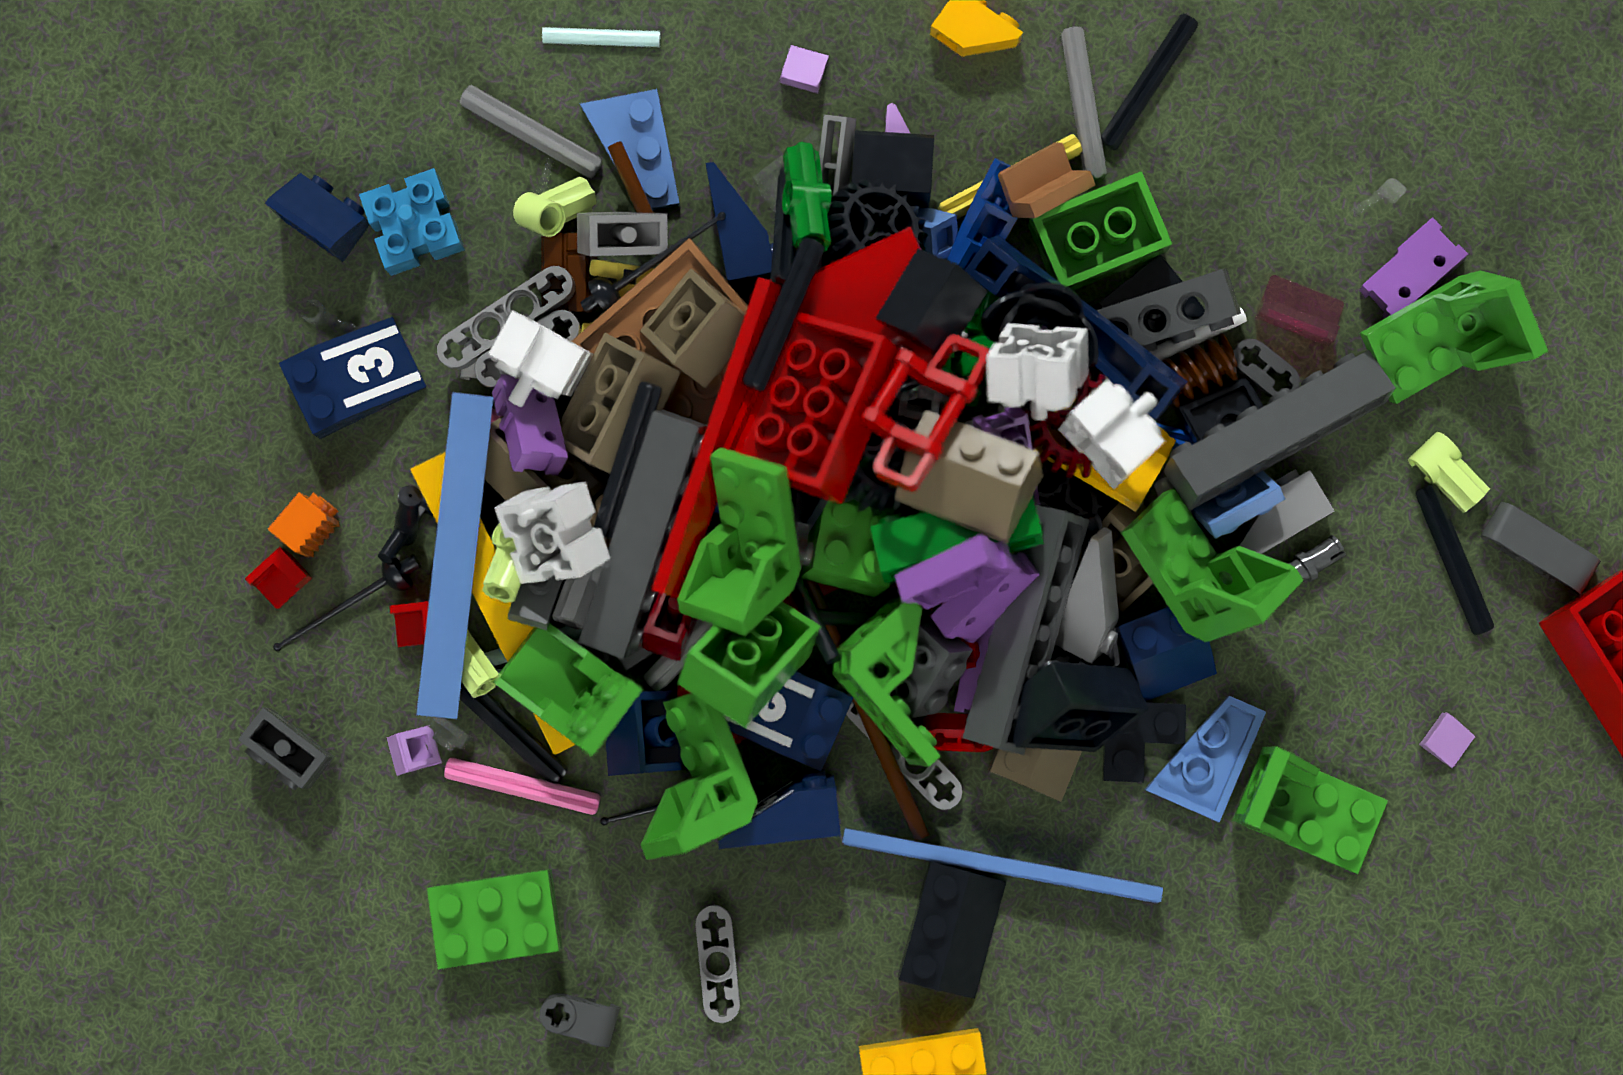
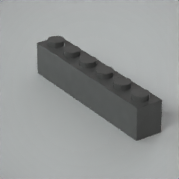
(1278, 429)
(641, 535)
(1026, 631)

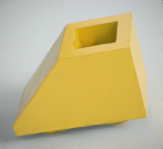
(974, 29)

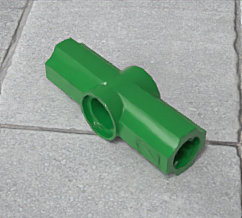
(806, 195)

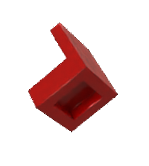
(279, 577)
(410, 623)

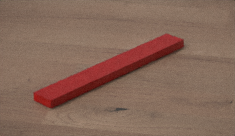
(700, 494)

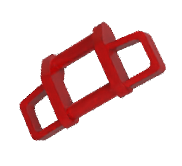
(932, 377)

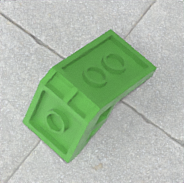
(1467, 322)
(752, 554)
(1199, 580)
(889, 644)
(567, 687)
(719, 781)
(1309, 809)

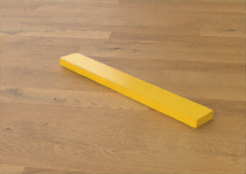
(506, 632)

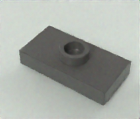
(536, 602)

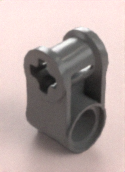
(587, 1020)

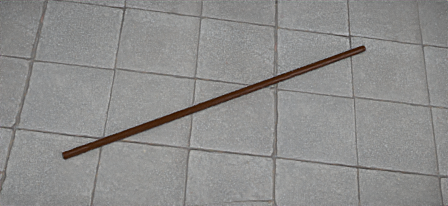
(876, 737)

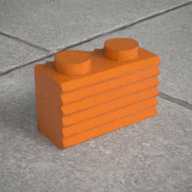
(305, 523)

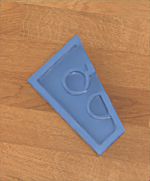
(640, 126)
(1211, 760)

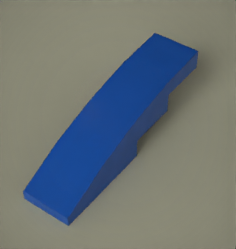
(986, 218)

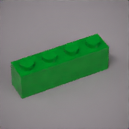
(916, 538)

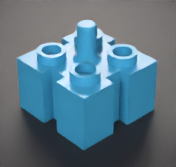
(412, 222)

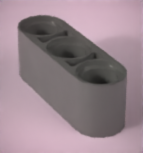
(1542, 547)

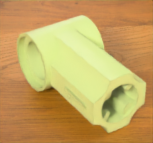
(553, 208)
(1444, 467)
(502, 577)
(477, 669)

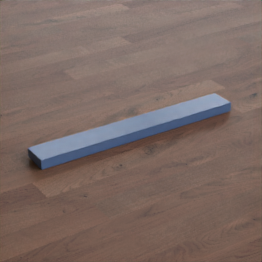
(454, 555)
(1002, 865)

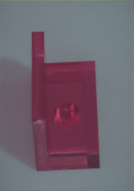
(1300, 310)

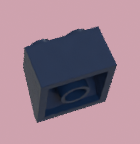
(319, 215)
(1164, 654)
(643, 739)

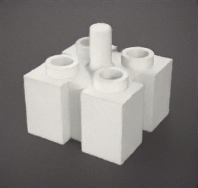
(538, 358)
(1037, 367)
(1112, 432)
(552, 533)

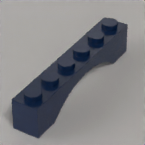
(1120, 358)

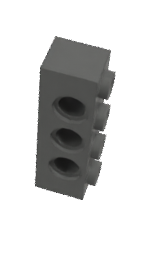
(1214, 290)

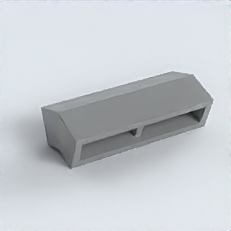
(844, 151)

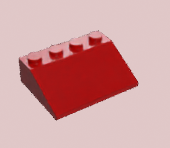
(860, 283)
(814, 405)
(1590, 644)

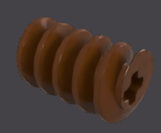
(1204, 366)

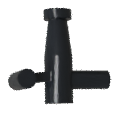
(410, 510)

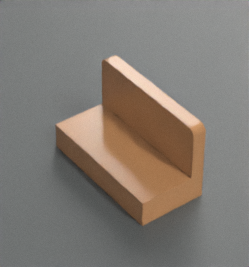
(1042, 182)

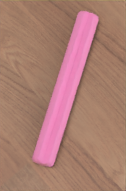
(522, 786)

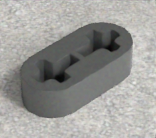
(1271, 362)

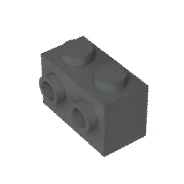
(935, 669)
(286, 748)

